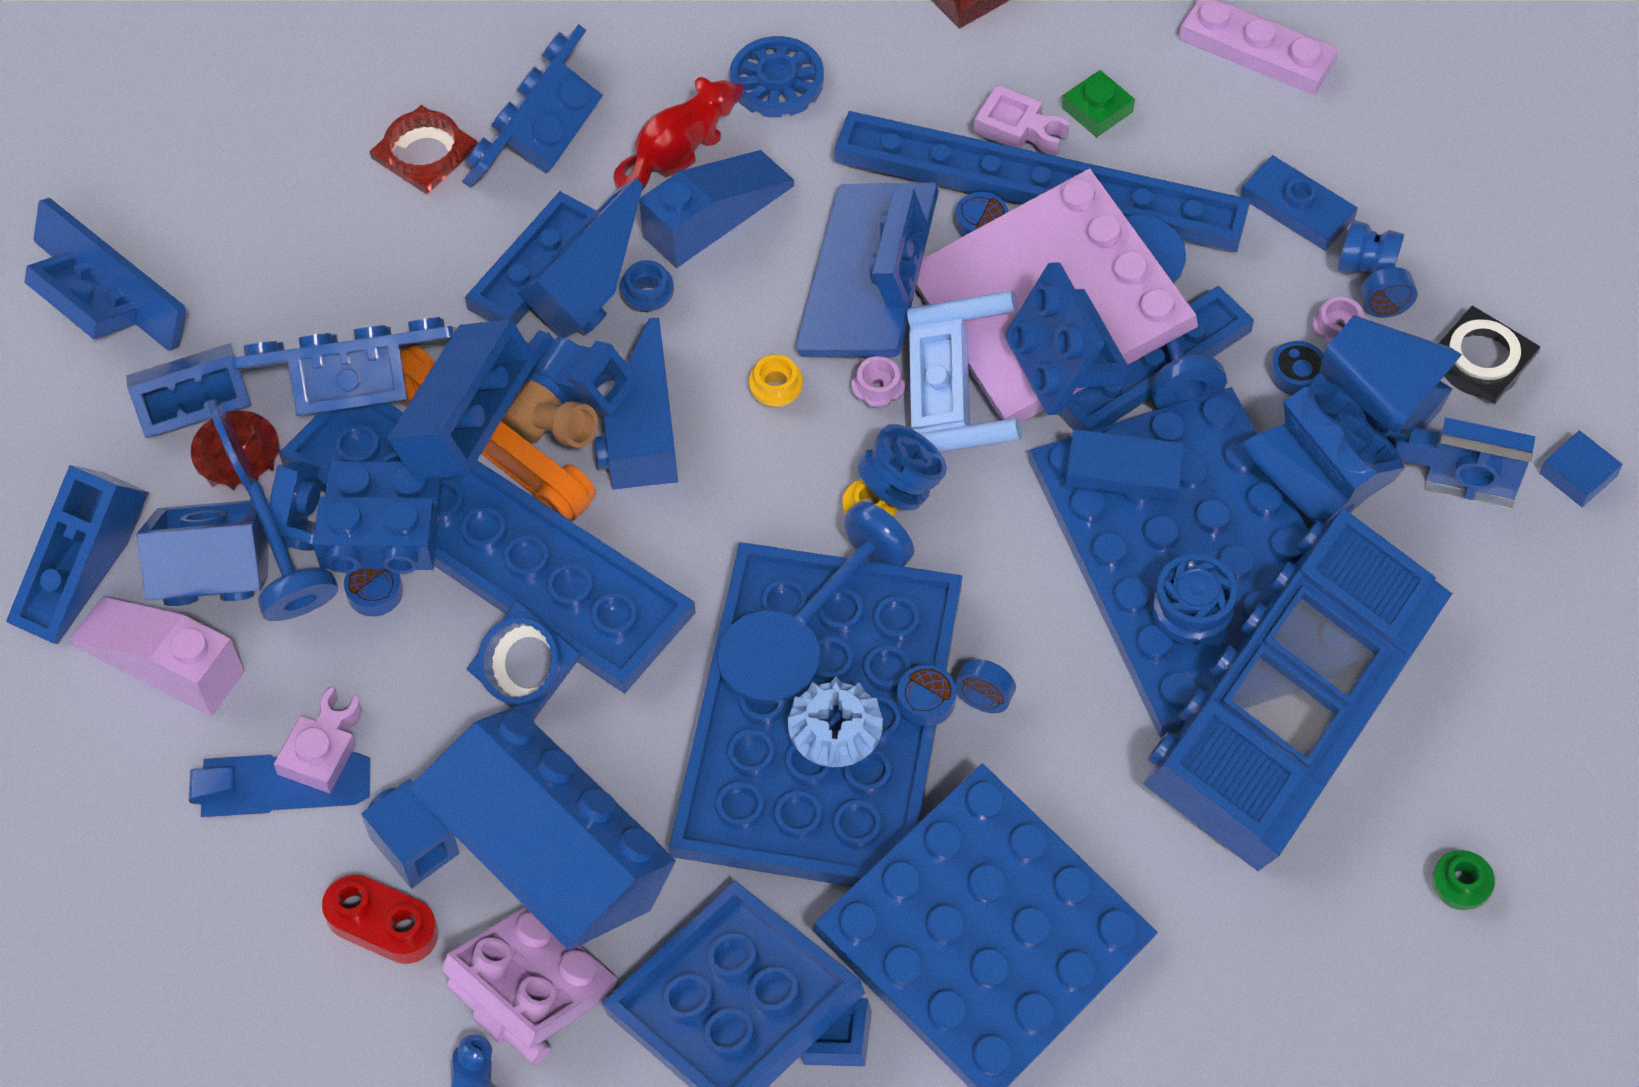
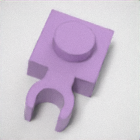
(1017, 118)
(320, 748)

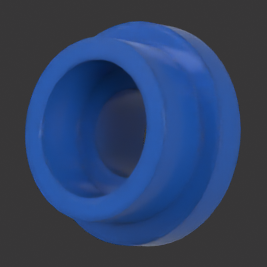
(647, 275)

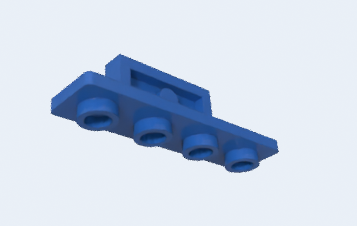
(547, 115)
(96, 283)

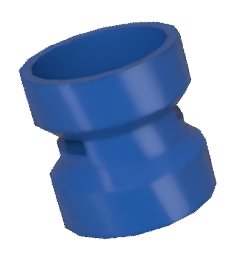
(1369, 251)

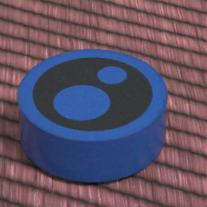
(1295, 366)

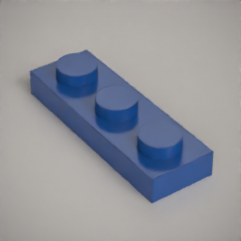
(496, 292)

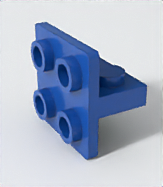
(1063, 341)

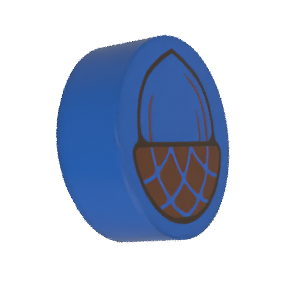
(978, 210)
(1388, 292)
(373, 591)
(985, 686)
(926, 695)

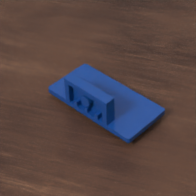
(868, 270)
(346, 373)

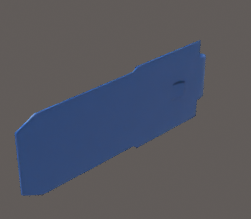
(253, 787)

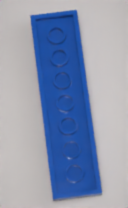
(521, 551)

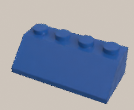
(544, 828)

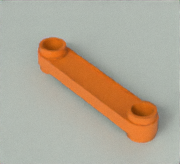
(560, 488)

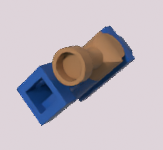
(564, 392)

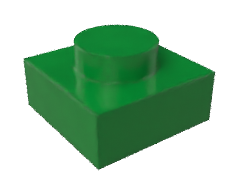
(1098, 103)

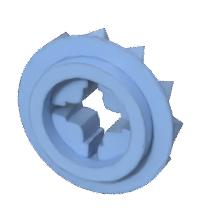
(854, 739)

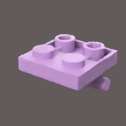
(525, 983)

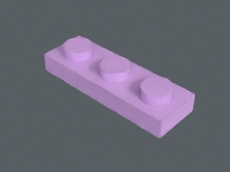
(1259, 44)

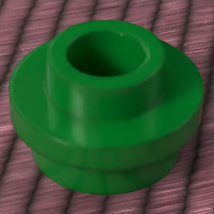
(1461, 895)

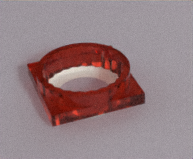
(418, 125)

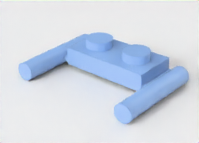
(942, 376)

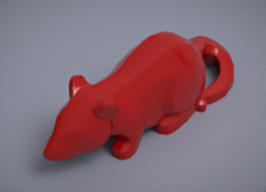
(674, 133)

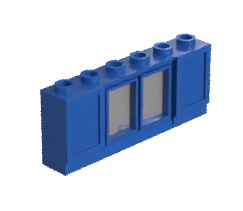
(1296, 688)

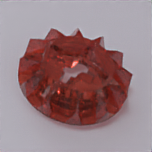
(256, 437)

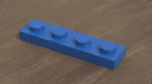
(1219, 326)

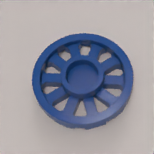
(778, 75)

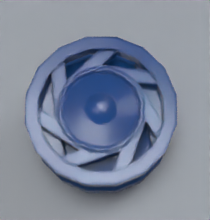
(902, 467)
(1193, 600)

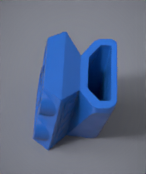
(1389, 375)
(1325, 453)

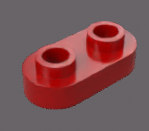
(376, 916)

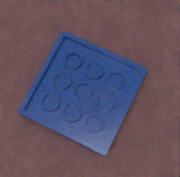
(984, 932)

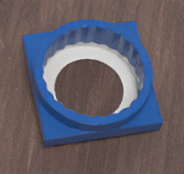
(490, 661)

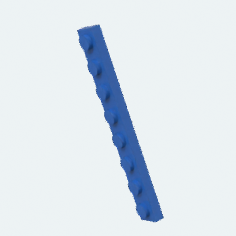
(1023, 174)

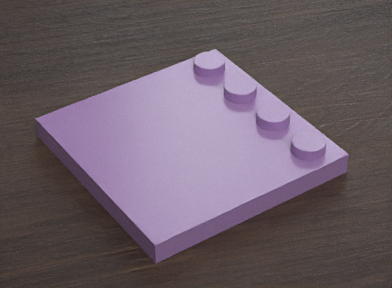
(1099, 253)

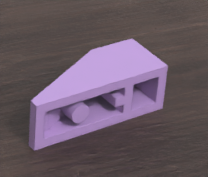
(162, 651)

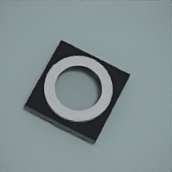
(1488, 382)

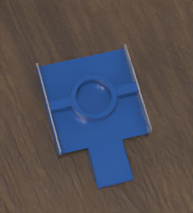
(1470, 460)

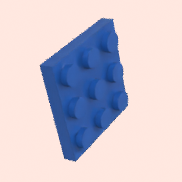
(733, 995)

